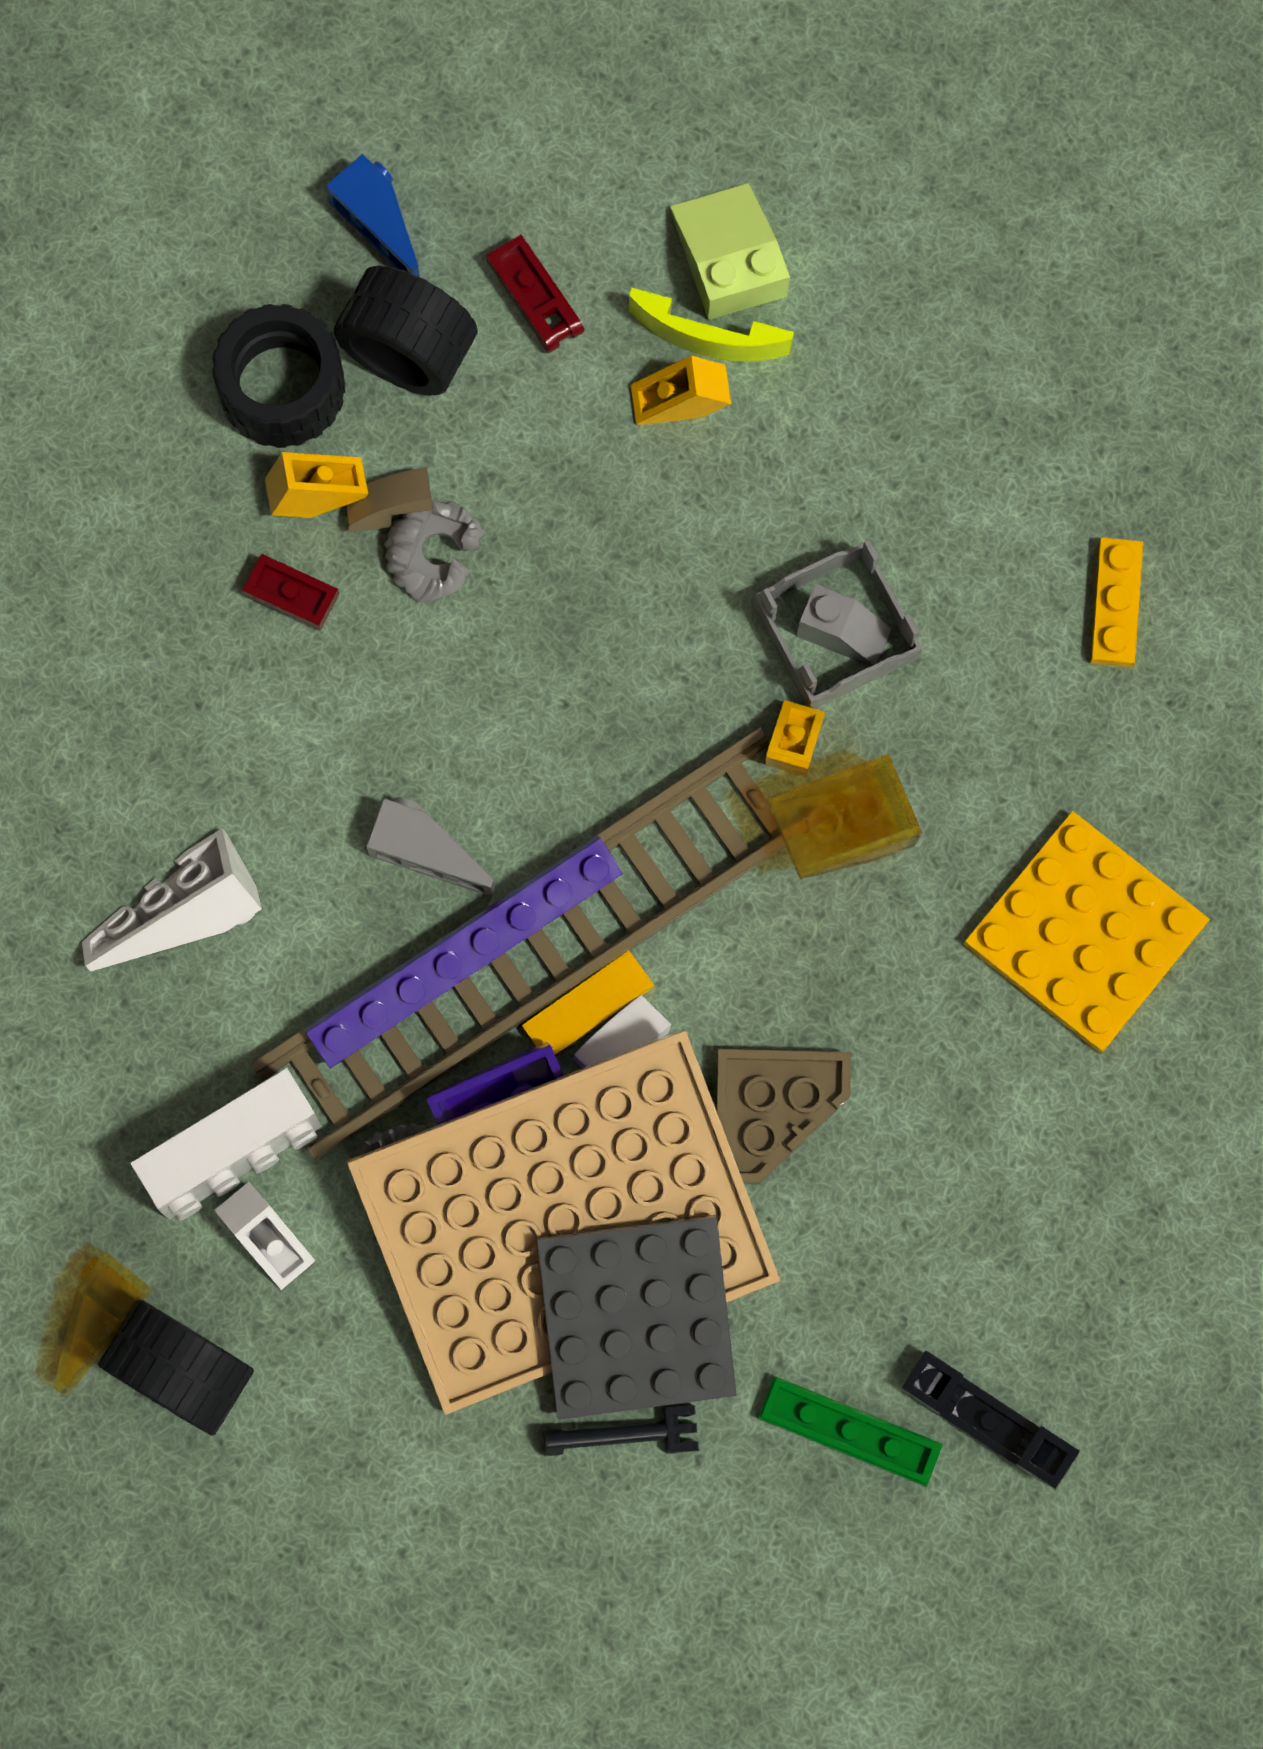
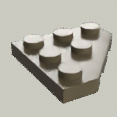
(776, 1102)

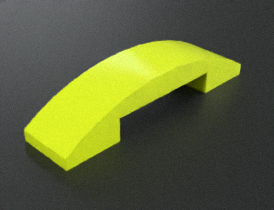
(762, 344)

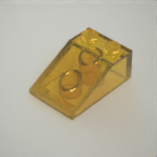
(846, 818)

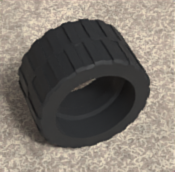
(269, 329)
(405, 330)
(175, 1367)

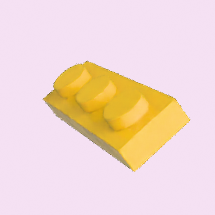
(1116, 602)

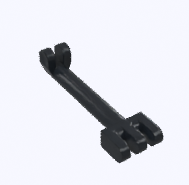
(670, 1430)

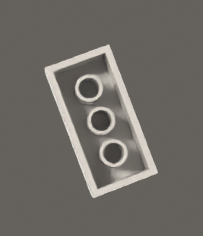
(227, 1145)

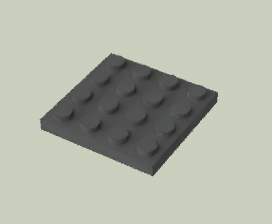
(636, 1316)

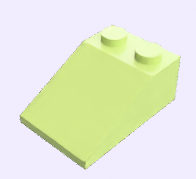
(731, 251)

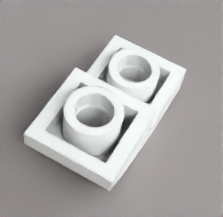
(628, 1029)

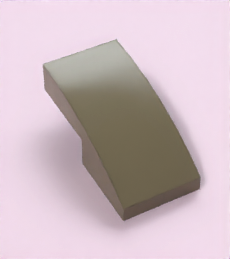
(390, 496)

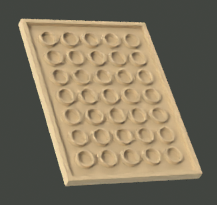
(569, 1156)

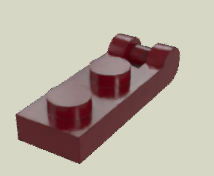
(534, 292)

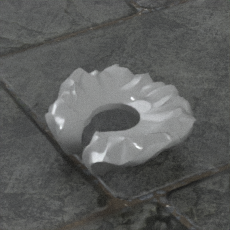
(405, 547)

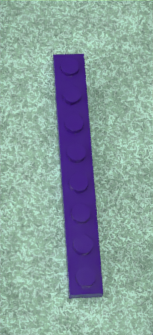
(463, 951)

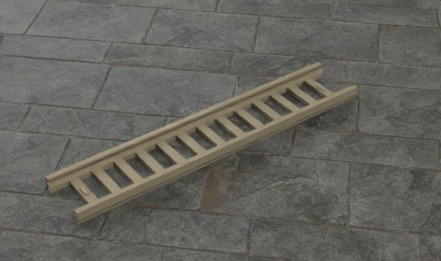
(621, 834)

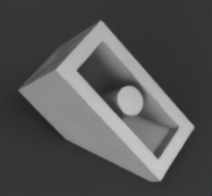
(843, 626)

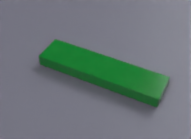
(850, 1431)

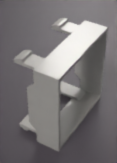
(804, 677)

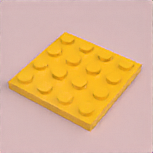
(1086, 932)

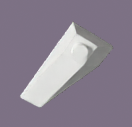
(196, 902)

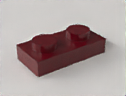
(290, 592)

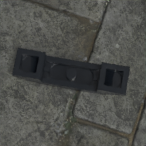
(989, 1421)

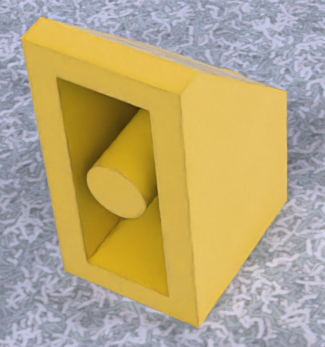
(681, 392)
(314, 484)

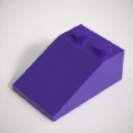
(496, 1083)

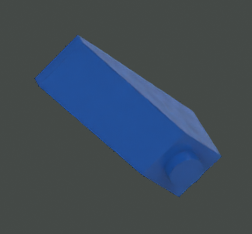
(369, 204)

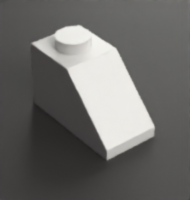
(264, 1235)

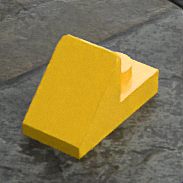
(794, 738)

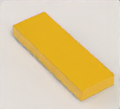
(589, 1004)

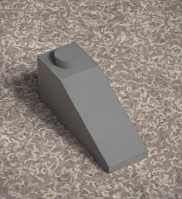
(416, 842)

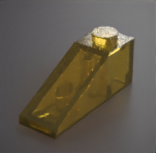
(96, 1316)

